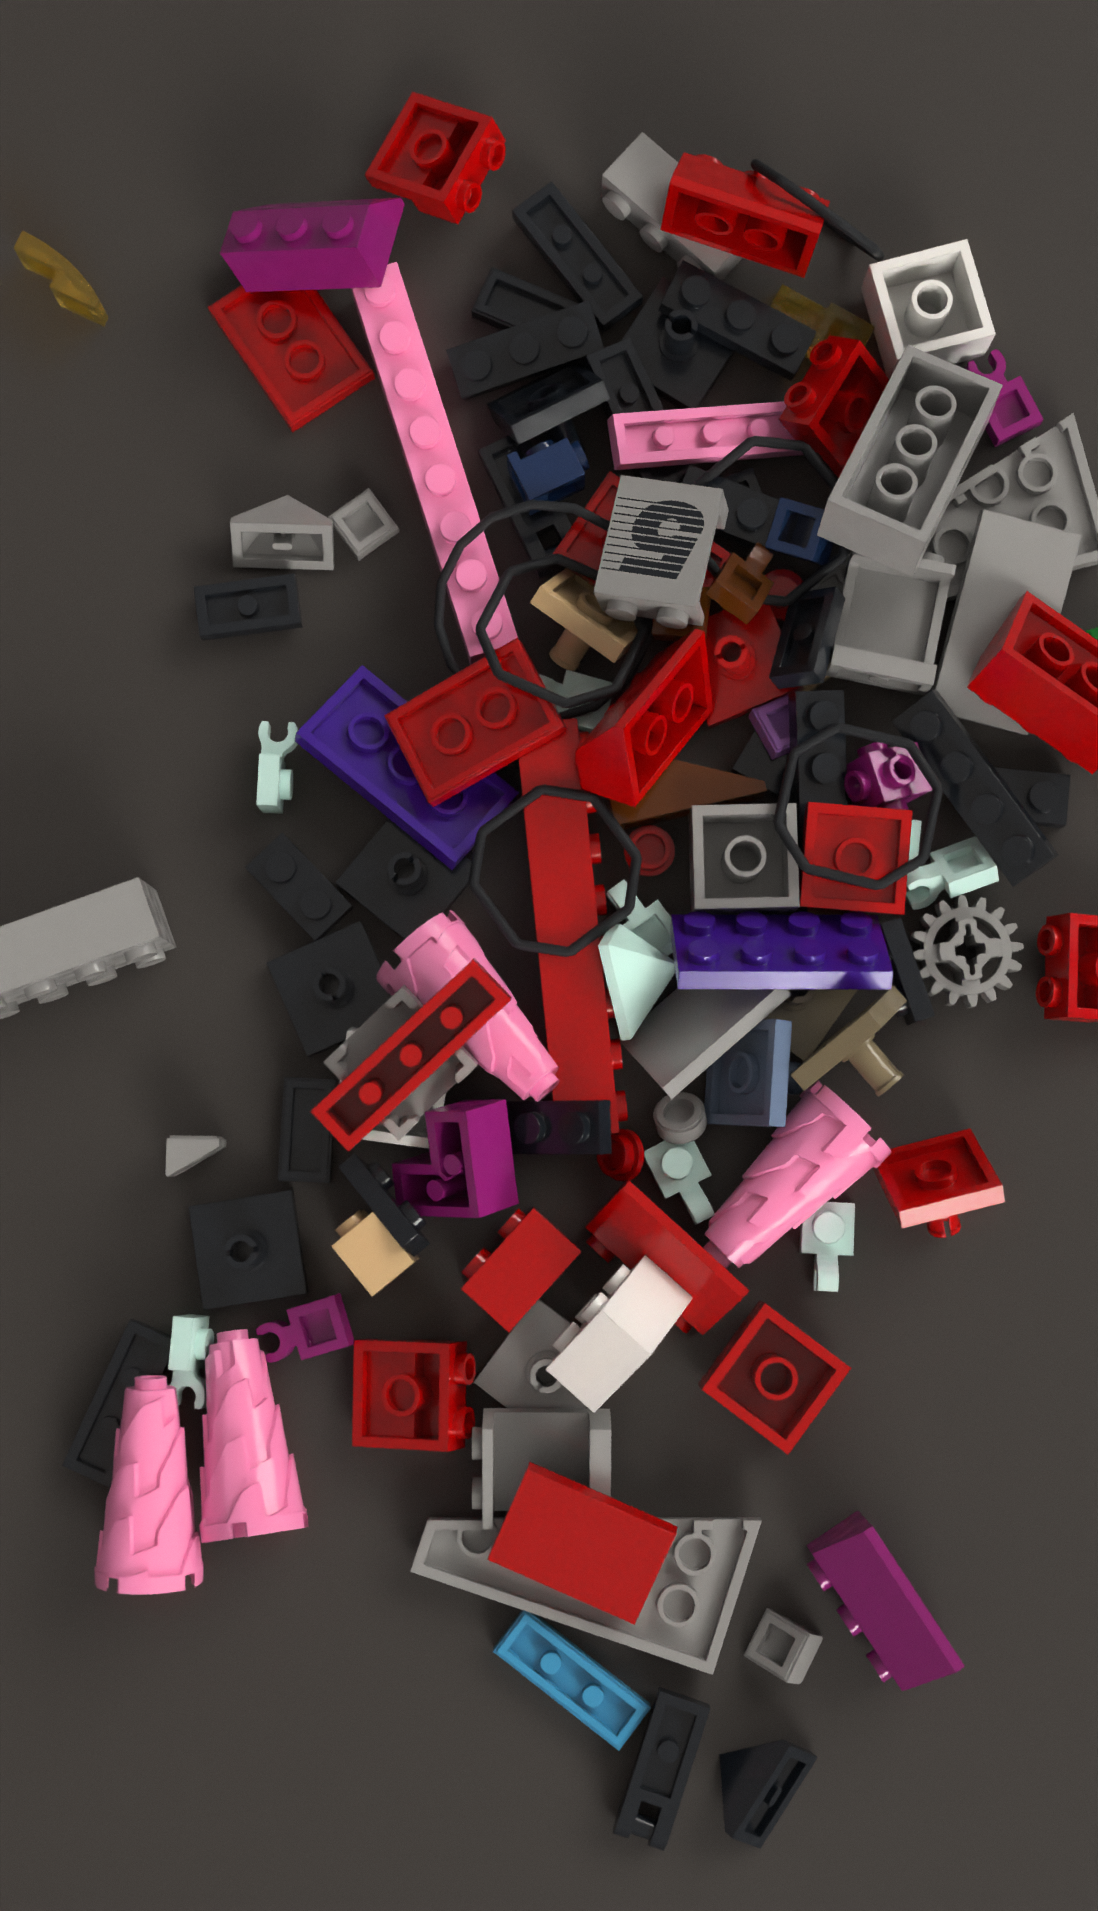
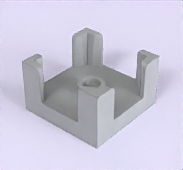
(373, 1034)

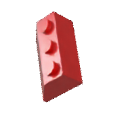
(741, 214)
(1044, 678)
(648, 723)
(636, 1227)

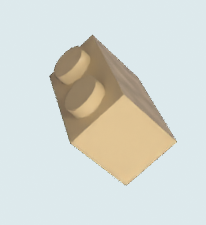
(371, 1251)

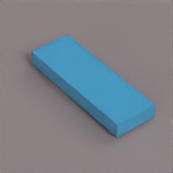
(572, 1678)

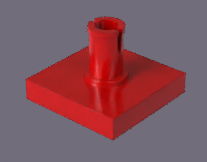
(741, 663)
(860, 843)
(938, 1181)

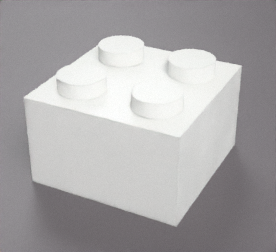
(930, 304)
(617, 1331)

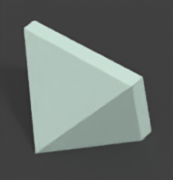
(634, 976)

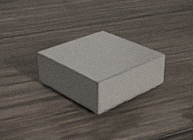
(364, 524)

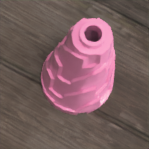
(507, 1042)
(799, 1171)
(247, 1470)
(150, 1505)

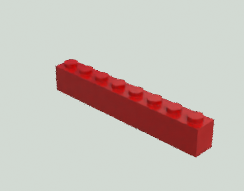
(565, 910)

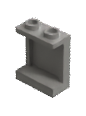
(891, 624)

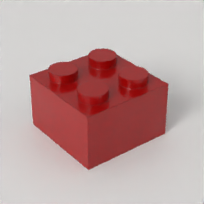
(520, 1268)
(773, 1377)

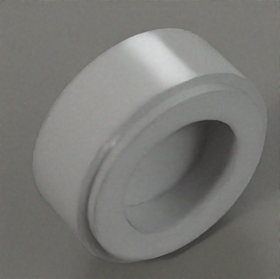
(680, 1118)

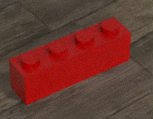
(411, 1054)

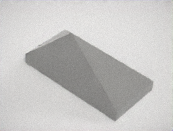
(282, 537)

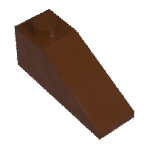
(684, 786)

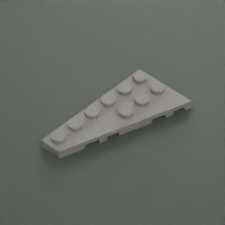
(1039, 483)
(681, 1617)

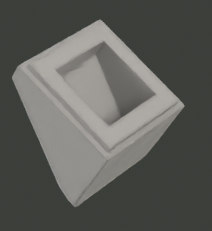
(188, 1151)
(783, 1647)

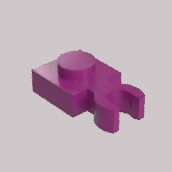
(1014, 409)
(313, 1328)

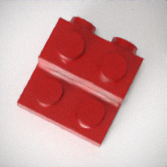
(438, 157)
(834, 399)
(1071, 967)
(412, 1394)

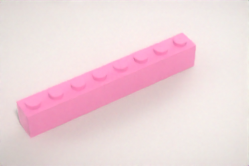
(431, 457)

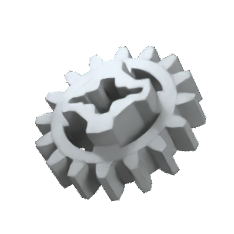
(968, 974)

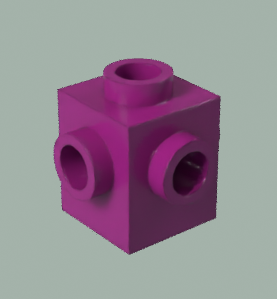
(884, 777)

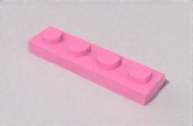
(694, 434)

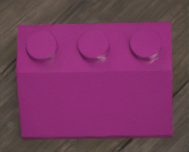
(312, 244)
(881, 1604)

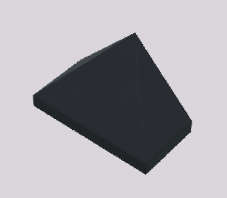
(760, 1786)

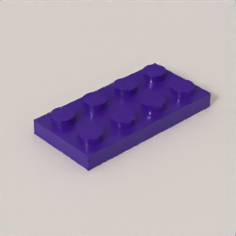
(360, 749)
(779, 951)

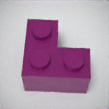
(467, 1163)

